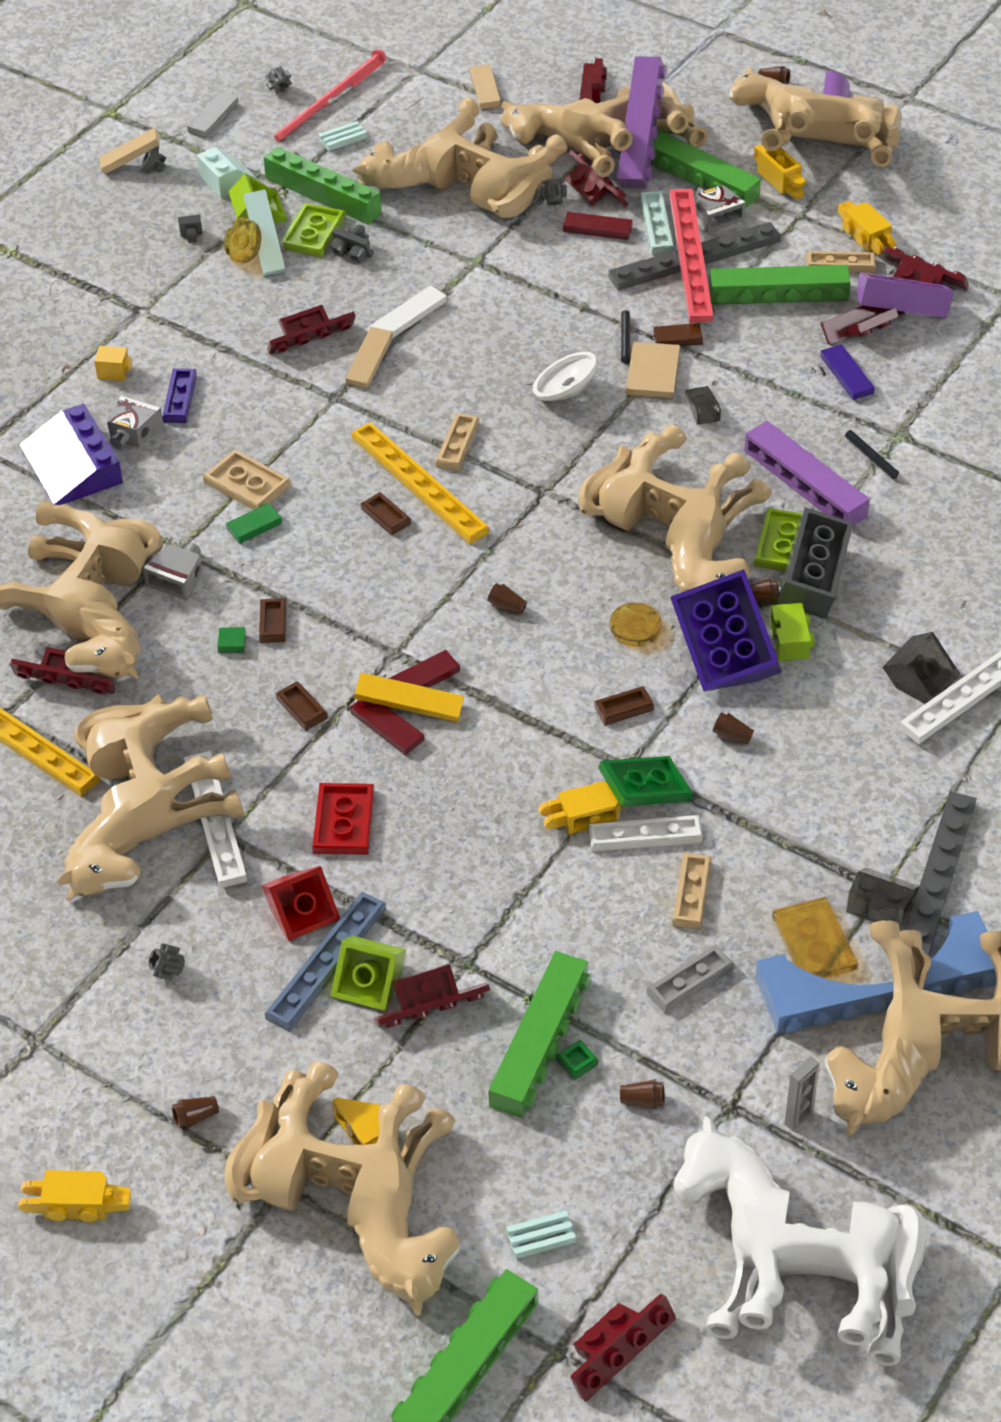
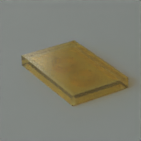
(815, 938)

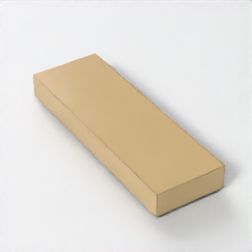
(485, 86)
(129, 151)
(856, 261)
(369, 357)
(457, 442)
(691, 891)

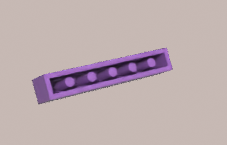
(641, 121)
(805, 473)

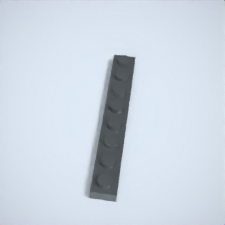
(713, 250)
(941, 867)

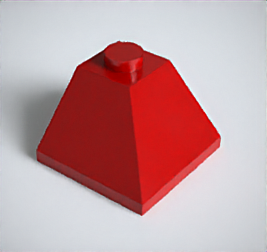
(301, 902)

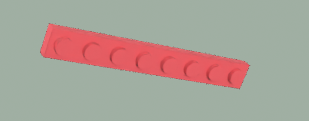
(691, 256)

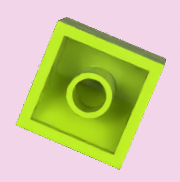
(249, 184)
(367, 972)

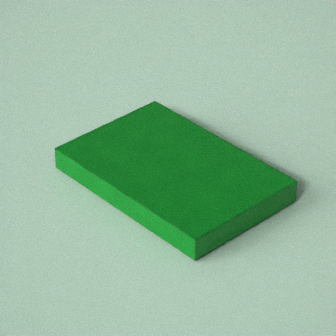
(645, 781)

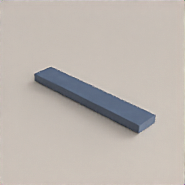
(322, 963)

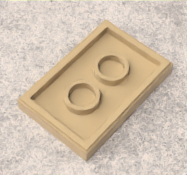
(653, 370)
(246, 480)

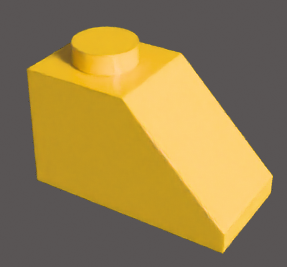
(358, 1120)

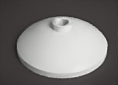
(566, 377)

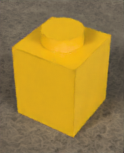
(112, 363)

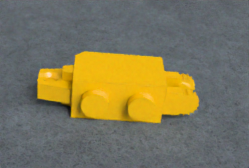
(780, 170)
(866, 226)
(581, 807)
(74, 1196)

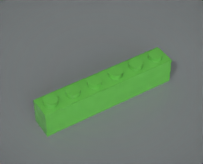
(702, 168)
(322, 185)
(779, 284)
(538, 1034)
(470, 1351)

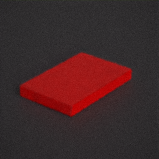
(343, 818)

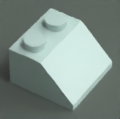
(221, 170)

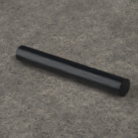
(625, 336)
(872, 454)

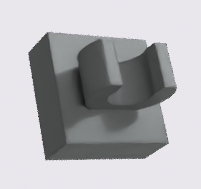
(154, 160)
(190, 227)

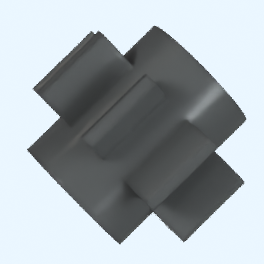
(278, 80)
(553, 192)
(166, 961)

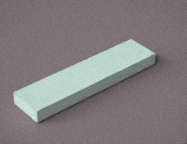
(657, 222)
(269, 252)

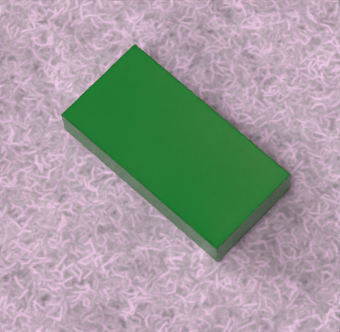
(254, 523)

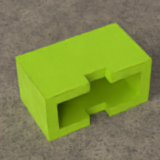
(791, 628)

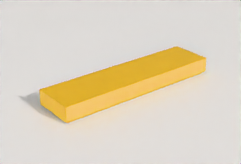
(409, 697)

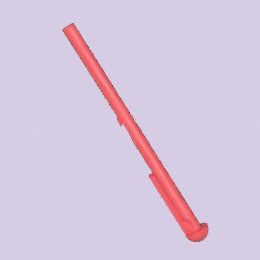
(378, 58)

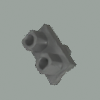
(352, 239)

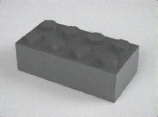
(815, 561)

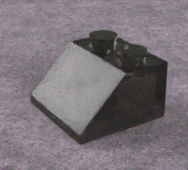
(921, 668)
(880, 897)

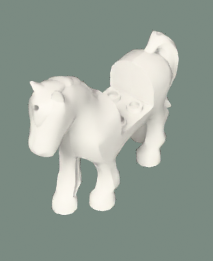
(873, 1255)

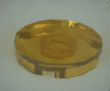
(243, 240)
(635, 624)

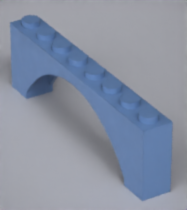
(806, 1000)

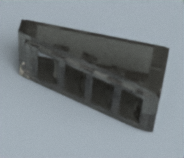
(703, 405)

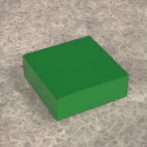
(231, 640)
(577, 1059)

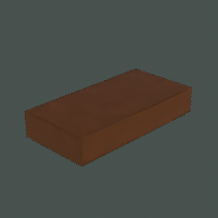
(678, 334)
(386, 513)
(272, 620)
(301, 705)
(624, 705)

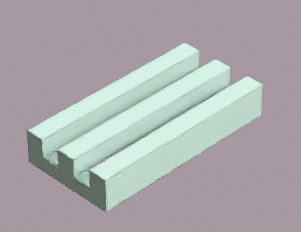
(343, 136)
(539, 1229)

